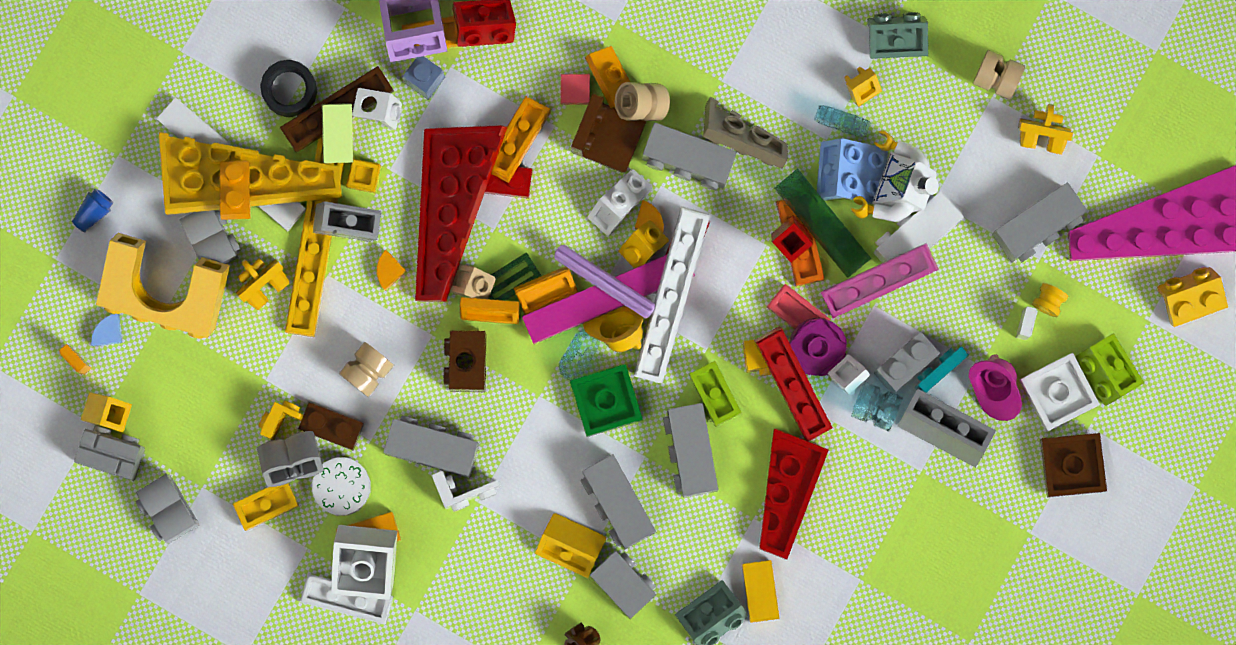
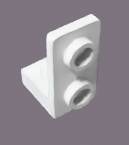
(619, 201)
(446, 488)

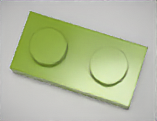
(715, 393)

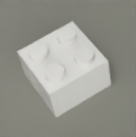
(363, 562)

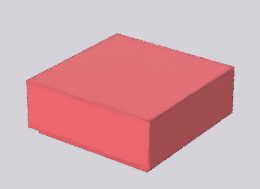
(575, 89)

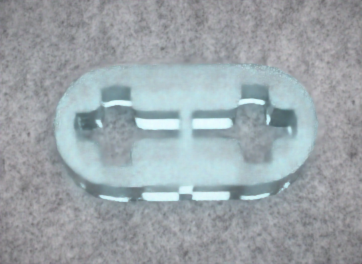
(842, 121)
(573, 351)

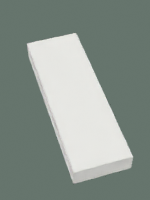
(318, 593)

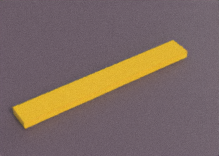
(310, 268)

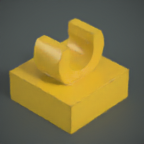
(863, 86)

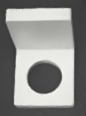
(387, 110)

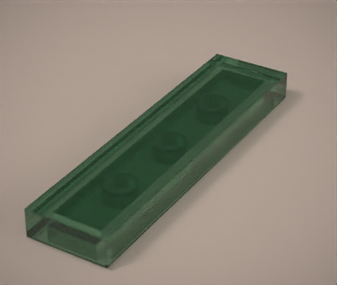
(822, 223)

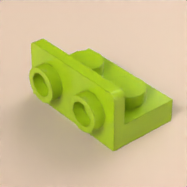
(1109, 369)

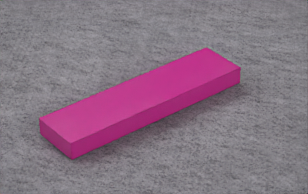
(879, 280)

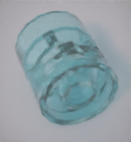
(876, 406)

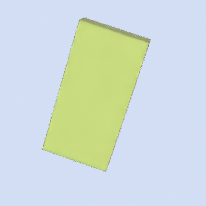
(337, 133)

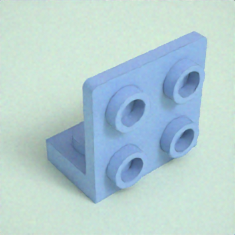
(849, 169)

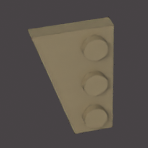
(734, 133)

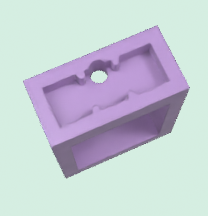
(401, 43)

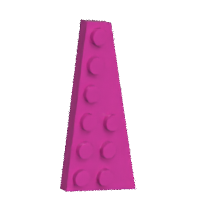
(1179, 222)

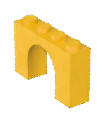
(124, 293)

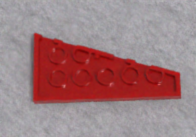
(453, 184)

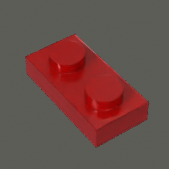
(518, 186)

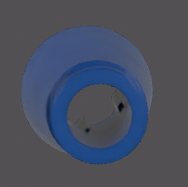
(92, 209)

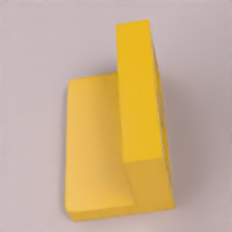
(570, 545)

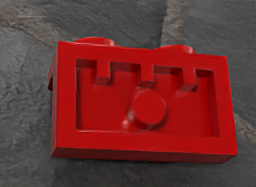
(484, 22)

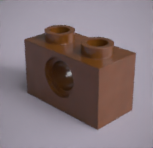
(472, 344)

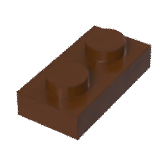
(331, 426)

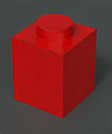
(792, 239)

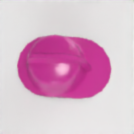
(996, 388)

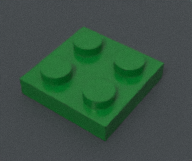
(606, 400)

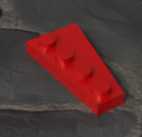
(790, 484)

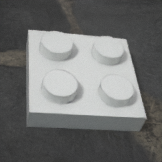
(1059, 392)

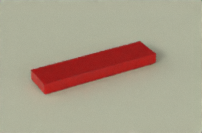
(793, 384)

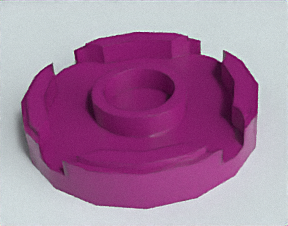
(818, 346)

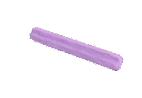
(604, 281)

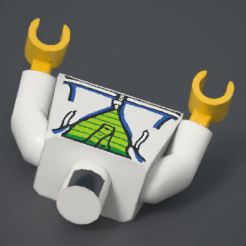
(903, 185)

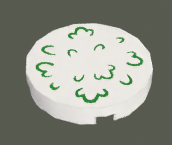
(341, 486)

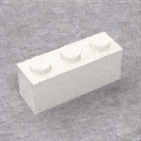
(923, 227)

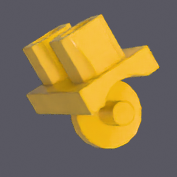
(1032, 129)
(251, 290)

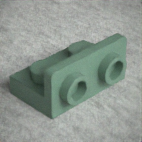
(898, 35)
(712, 615)

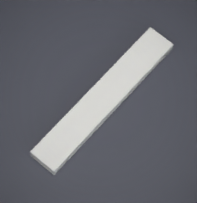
(185, 123)
(671, 295)

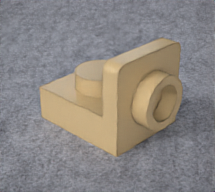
(472, 282)

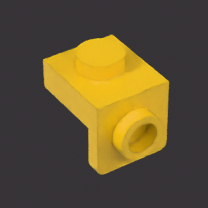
(643, 244)
(271, 422)

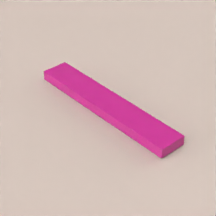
(590, 303)

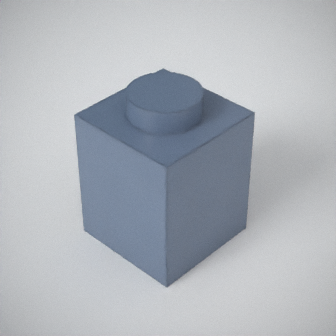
(423, 77)

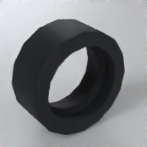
(283, 67)

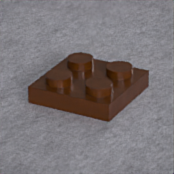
(1073, 465)

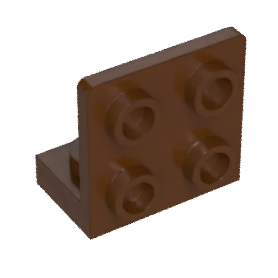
(606, 137)

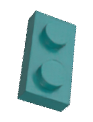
(949, 361)

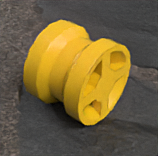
(1050, 300)

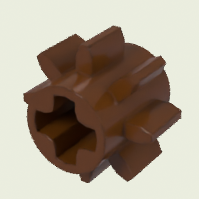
(582, 636)

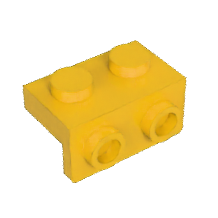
(1193, 296)

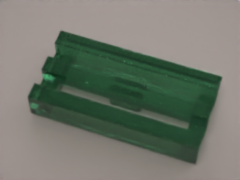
(507, 295)

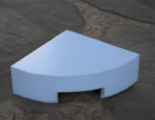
(107, 331)

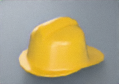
(617, 329)

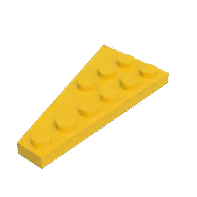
(193, 176)

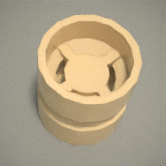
(1008, 78)
(642, 101)
(366, 369)

